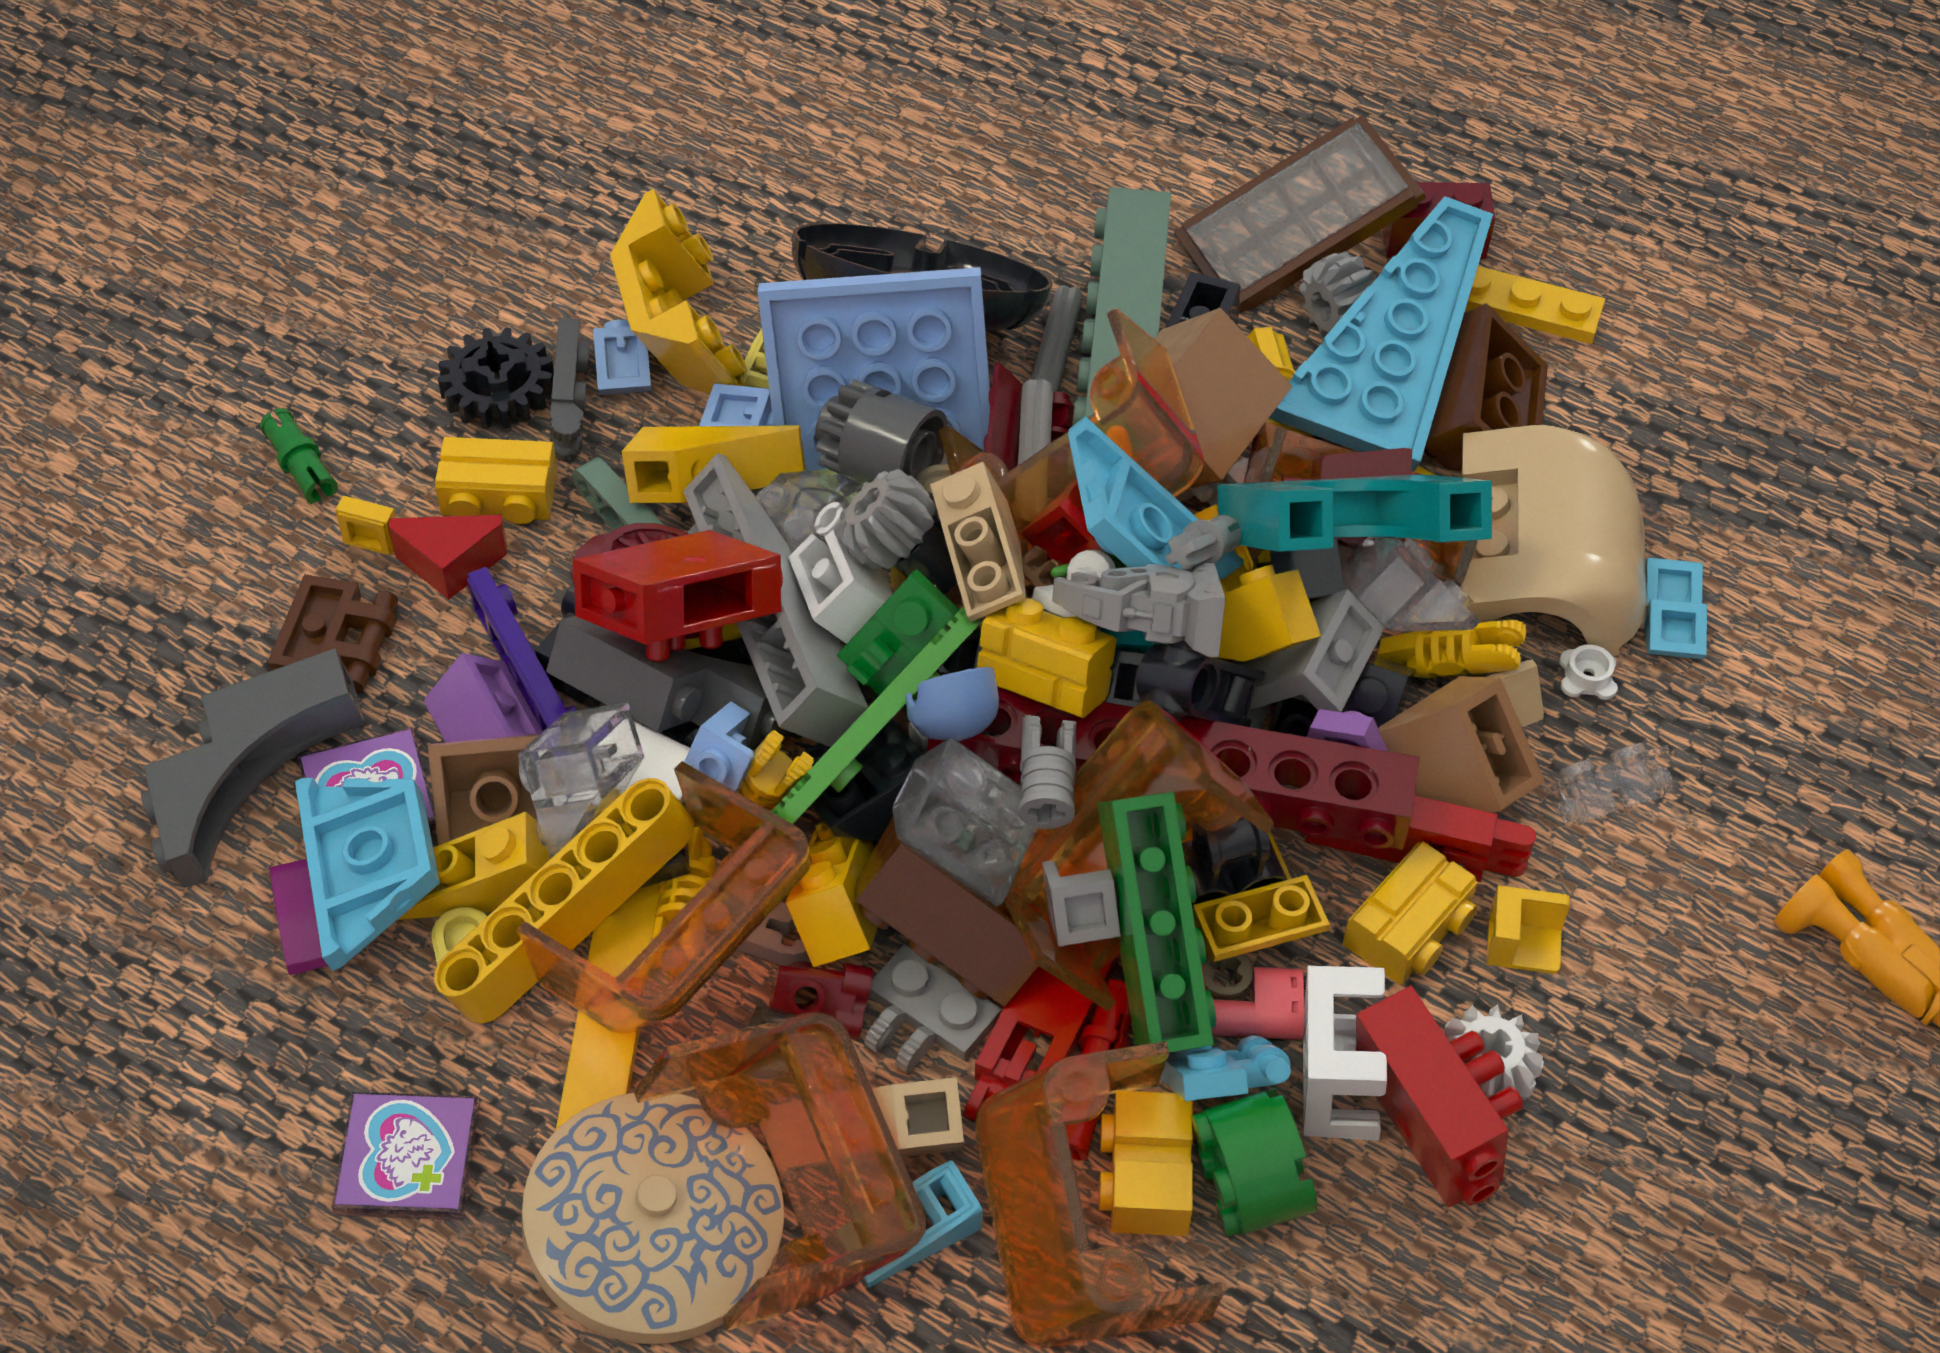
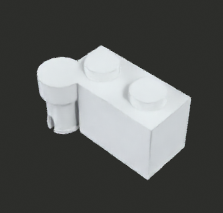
(834, 583)

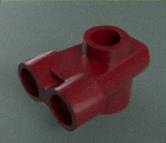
(838, 992)

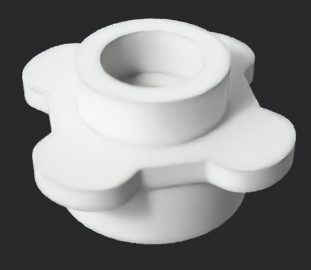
(1588, 659)

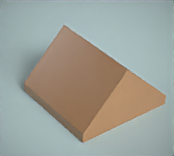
(477, 784)

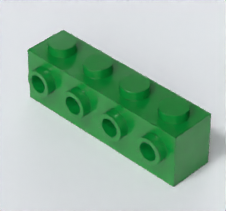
(1156, 921)

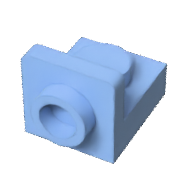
(620, 360)
(738, 406)
(721, 749)

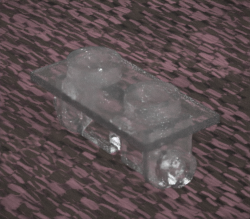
(1588, 789)

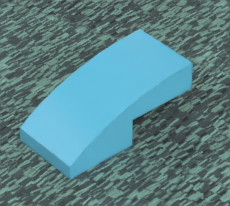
(1675, 609)

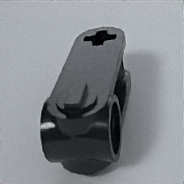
(1196, 684)

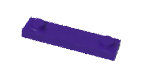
(496, 613)

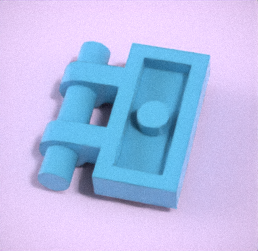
(1220, 1073)

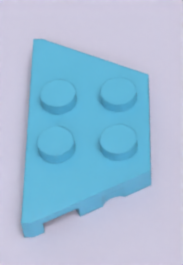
(1126, 505)
(364, 858)

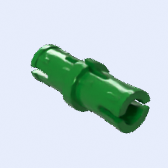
(298, 455)

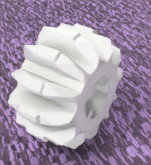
(1505, 1037)

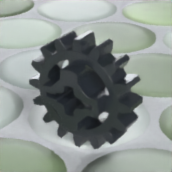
(470, 383)

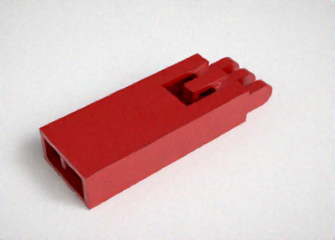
(1461, 834)
(1047, 1008)

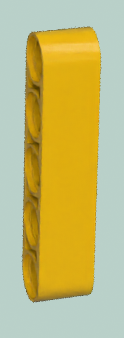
(566, 898)

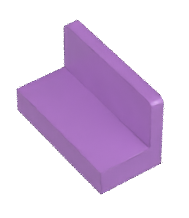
(479, 702)

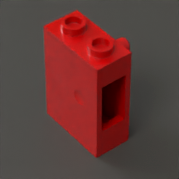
(677, 589)
(1439, 1098)

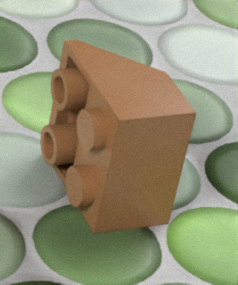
(1466, 745)

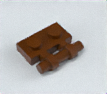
(321, 620)

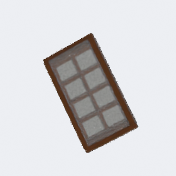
(1301, 212)

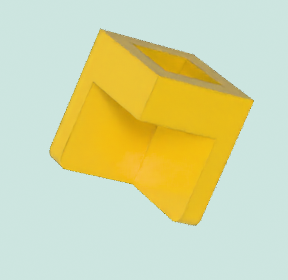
(1526, 929)

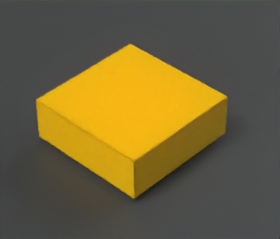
(365, 524)

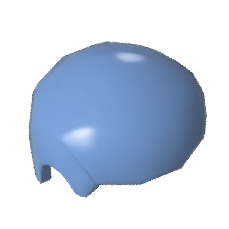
(955, 704)

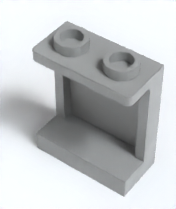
(1322, 667)

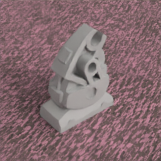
(1153, 599)

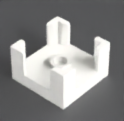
(1331, 1056)

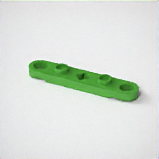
(839, 762)

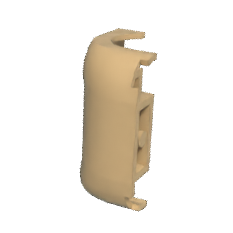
(1561, 533)

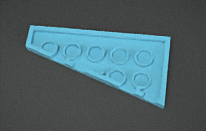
(1389, 354)

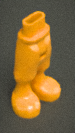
(1884, 949)

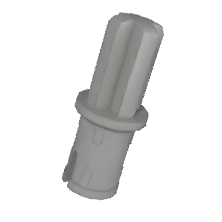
(1203, 542)

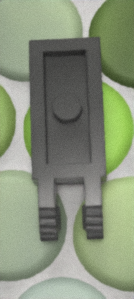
(568, 393)

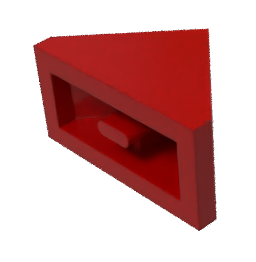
(1062, 527)
(448, 547)

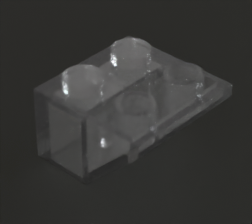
(1401, 590)
(579, 769)
(964, 819)

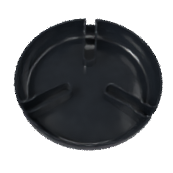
(1010, 288)

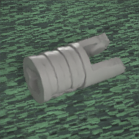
(1047, 775)

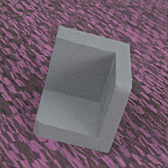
(1081, 905)

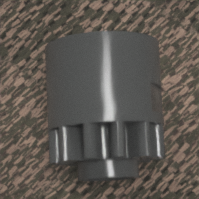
(877, 432)

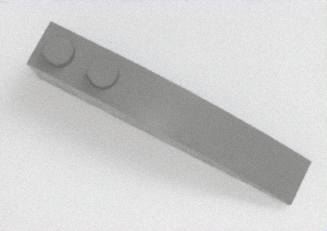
(789, 650)

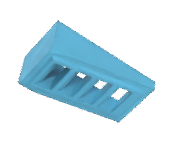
(945, 1229)

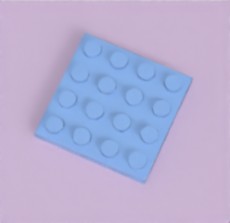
(893, 331)

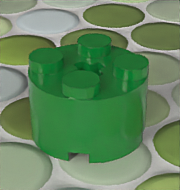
(1255, 1162)

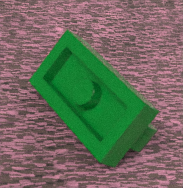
(897, 632)

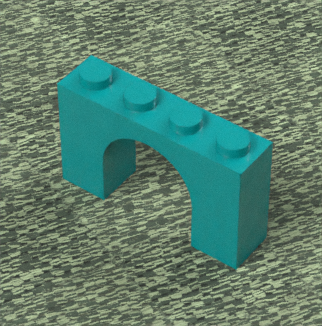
(1315, 511)

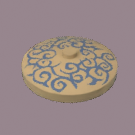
(650, 1218)

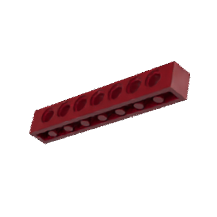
(1261, 758)

